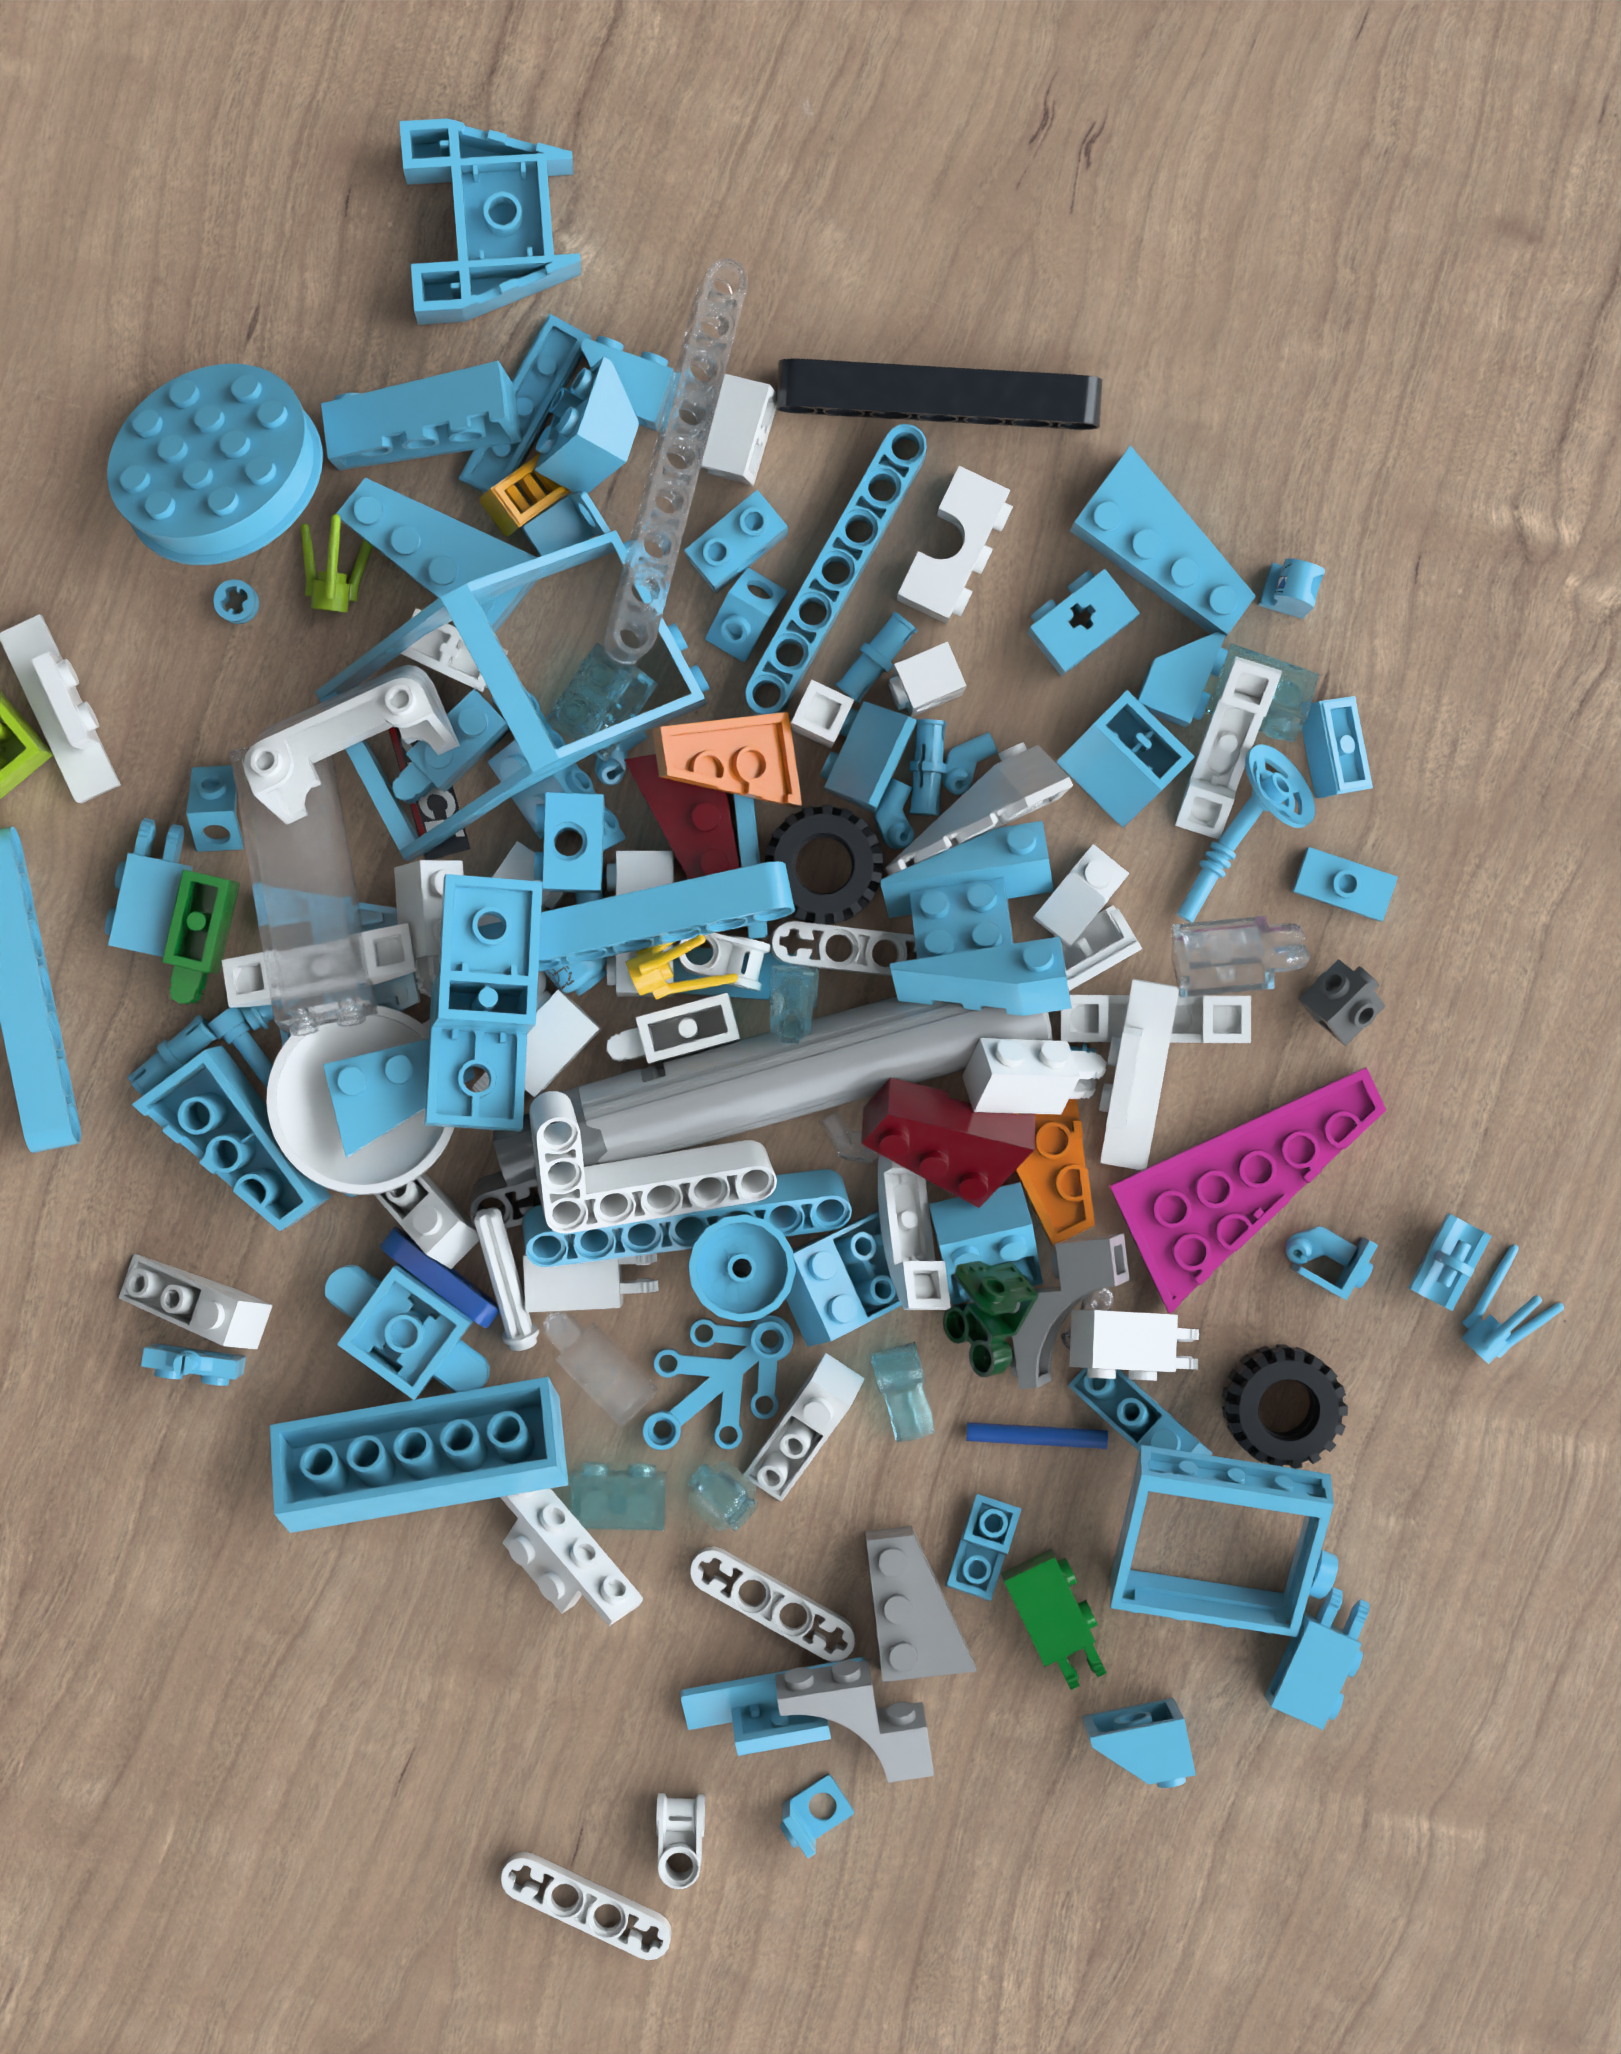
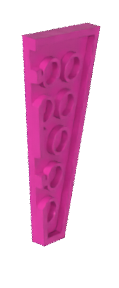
(1221, 1192)

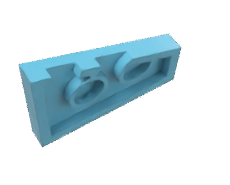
(378, 1091)

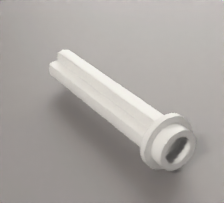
(519, 1331)

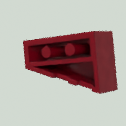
(691, 817)
(946, 1139)

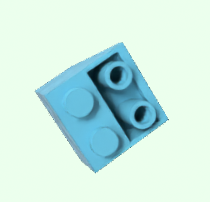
(588, 431)
(1125, 759)
(990, 1234)

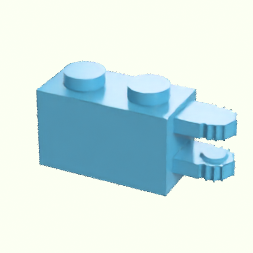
(477, 731)
(146, 893)
(1318, 1663)

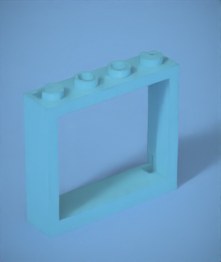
(1231, 1483)

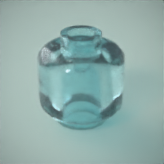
(722, 1496)

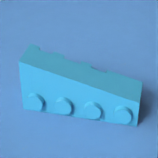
(423, 418)
(1160, 546)
(228, 1128)

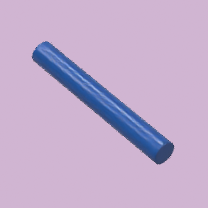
(1037, 1435)

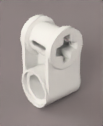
(728, 959)
(680, 1829)

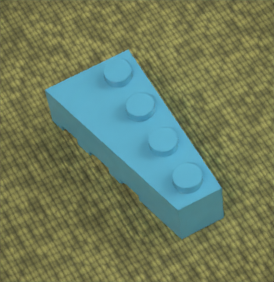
(433, 546)

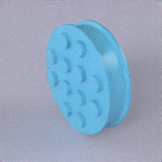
(215, 464)

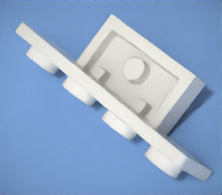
(59, 710)
(1139, 1074)
(565, 1557)

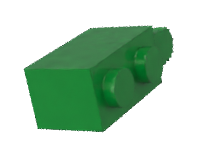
(198, 933)
(1052, 1613)

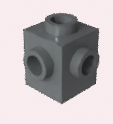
(1343, 1001)

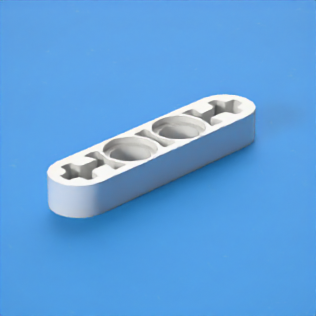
(861, 947)
(769, 1609)
(590, 1898)

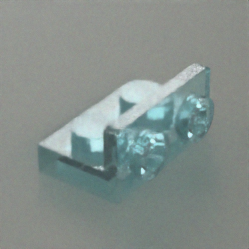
(1291, 698)
(618, 1497)

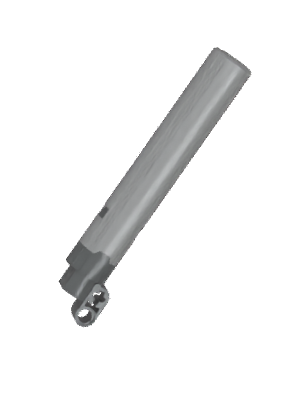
(755, 1086)

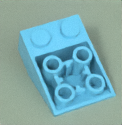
(841, 1281)

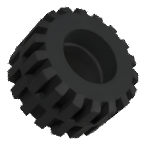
(862, 848)
(1317, 1428)

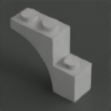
(1082, 1267)
(847, 1697)

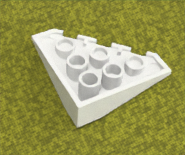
(1004, 793)

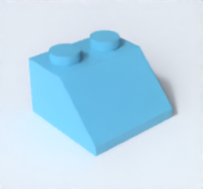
(868, 756)
(1145, 1741)

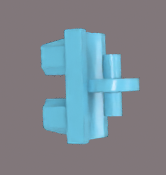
(1449, 1261)

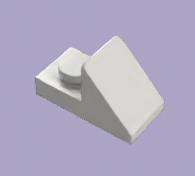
(1081, 895)

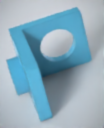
(565, 524)
(744, 615)
(213, 802)
(1352, 1276)
(801, 1826)

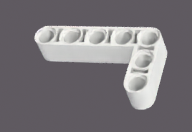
(636, 1179)

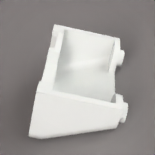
(283, 754)

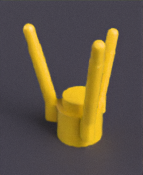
(652, 969)

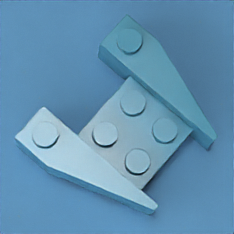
(498, 218)
(966, 926)

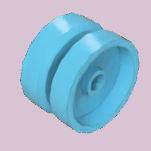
(769, 1260)

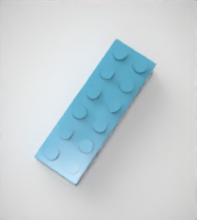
(418, 1455)

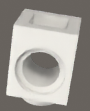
(821, 714)

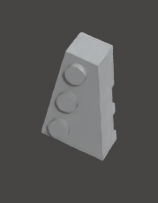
(911, 1614)

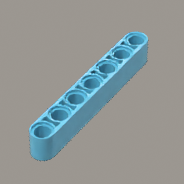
(843, 550)
(660, 915)
(30, 1013)
(803, 1211)

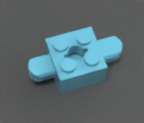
(405, 1331)

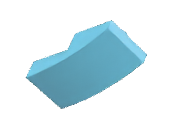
(983, 1547)

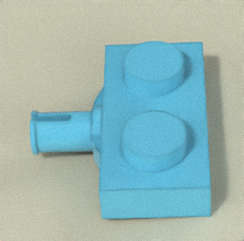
(176, 1361)

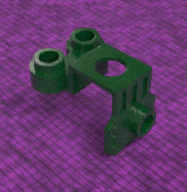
(990, 1316)

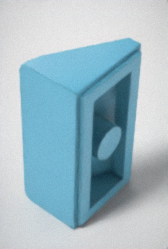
(1336, 748)

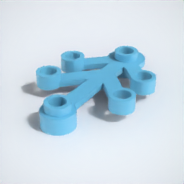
(724, 1376)

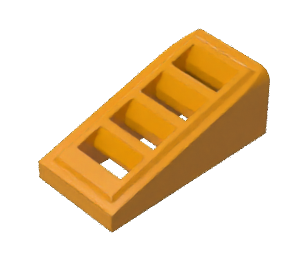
(507, 504)

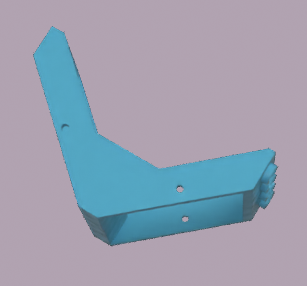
(543, 759)

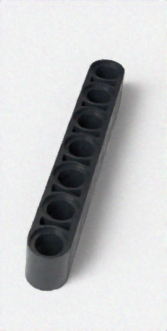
(939, 394)

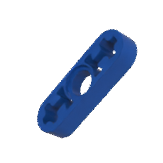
(441, 1279)

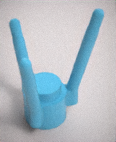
(1490, 1337)

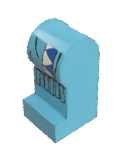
(1292, 587)

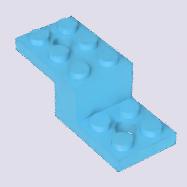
(483, 1002)

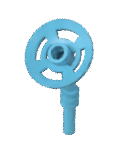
(1267, 795)

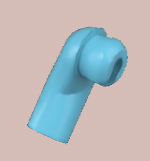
(963, 760)
(614, 769)
(891, 818)
(1316, 1243)

